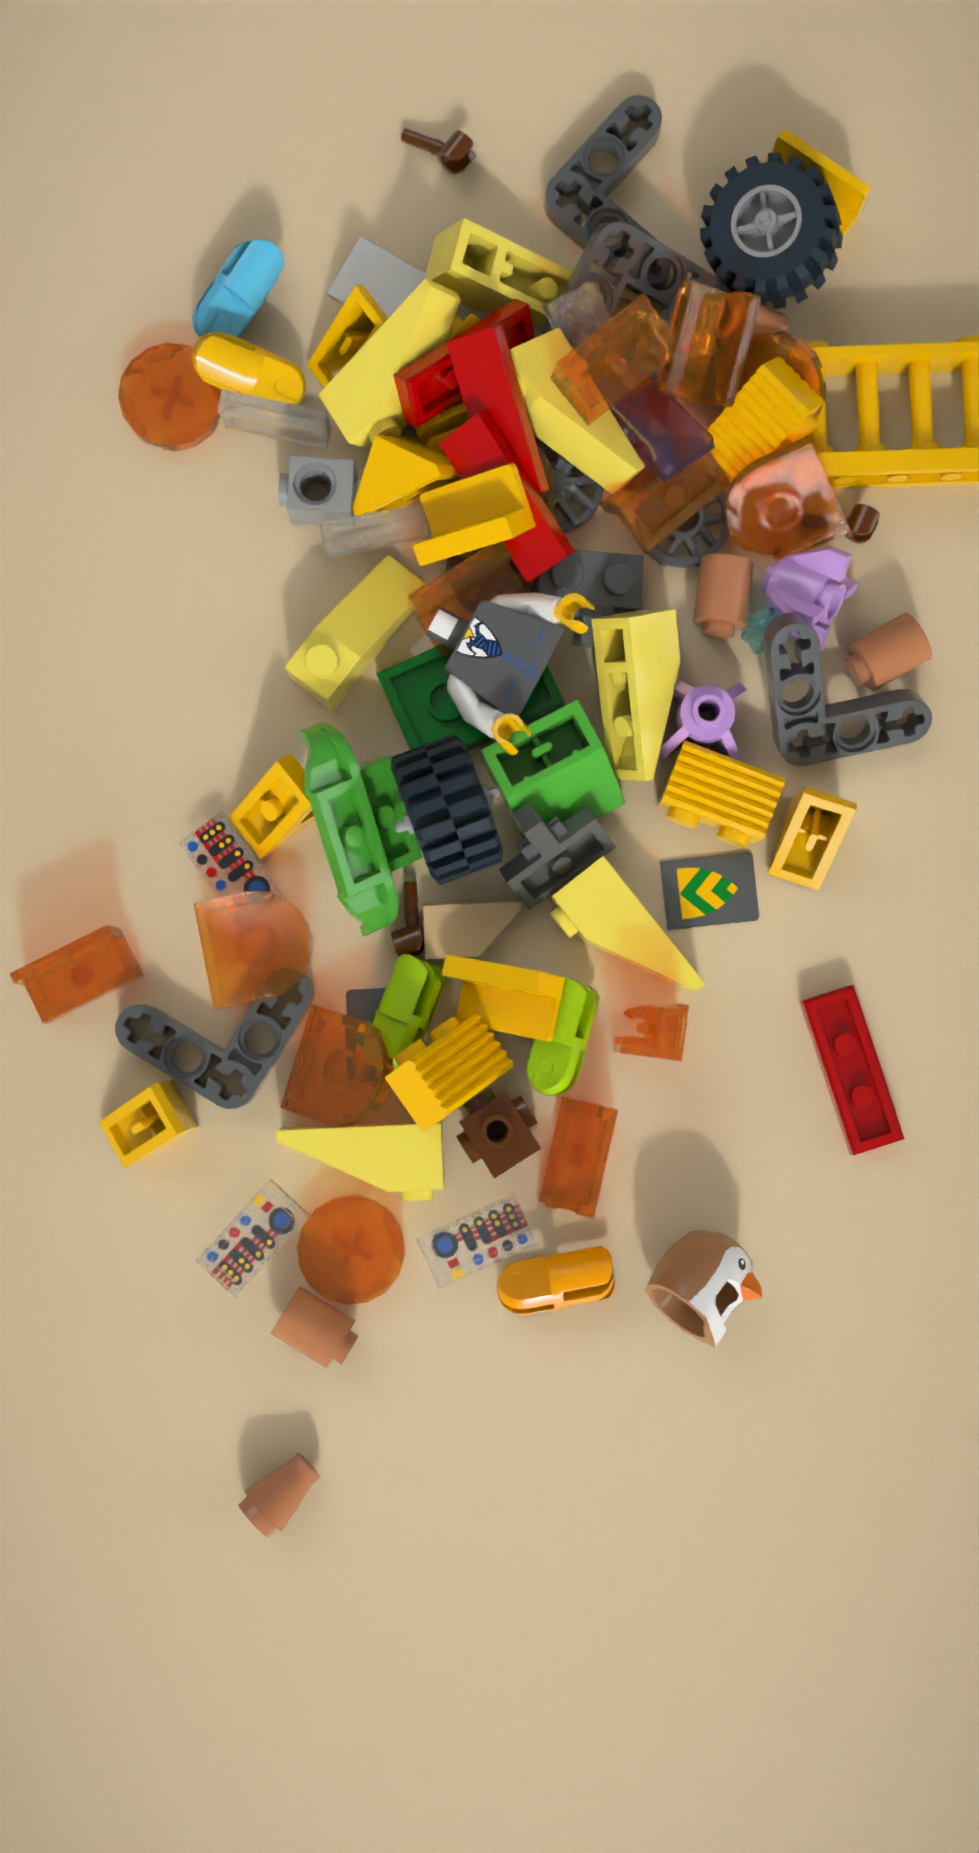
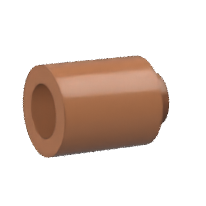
(723, 594)
(887, 652)
(315, 1329)

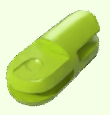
(408, 1003)
(557, 1064)

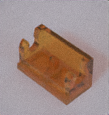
(614, 360)
(663, 1029)
(578, 1156)

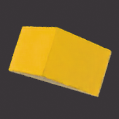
(347, 334)
(399, 473)
(810, 837)
(148, 1122)

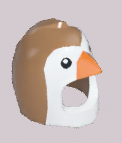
(702, 1283)

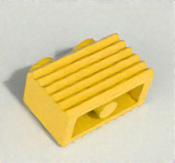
(766, 416)
(721, 795)
(449, 1071)

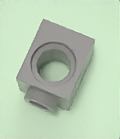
(305, 471)

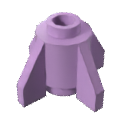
(810, 585)
(694, 728)

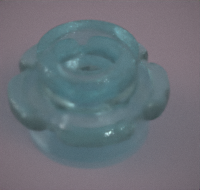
(756, 627)

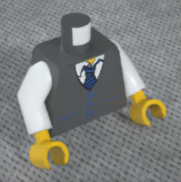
(503, 656)

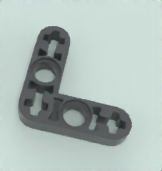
(594, 187)
(633, 267)
(812, 713)
(234, 1057)

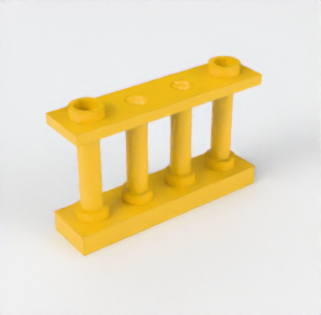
(923, 460)

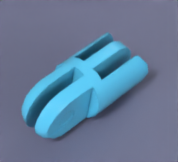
(239, 288)

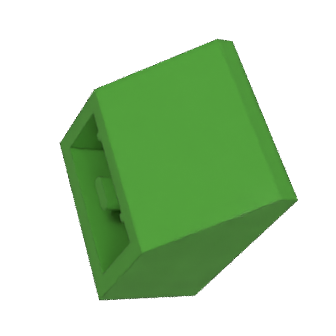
(555, 768)

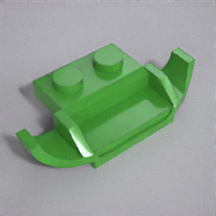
(356, 825)

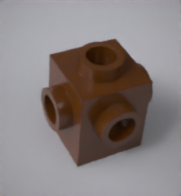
(502, 1152)

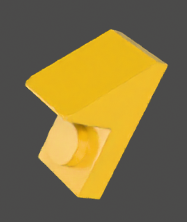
(274, 807)

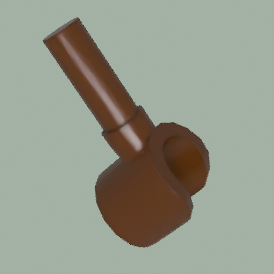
(453, 154)
(862, 523)
(409, 939)

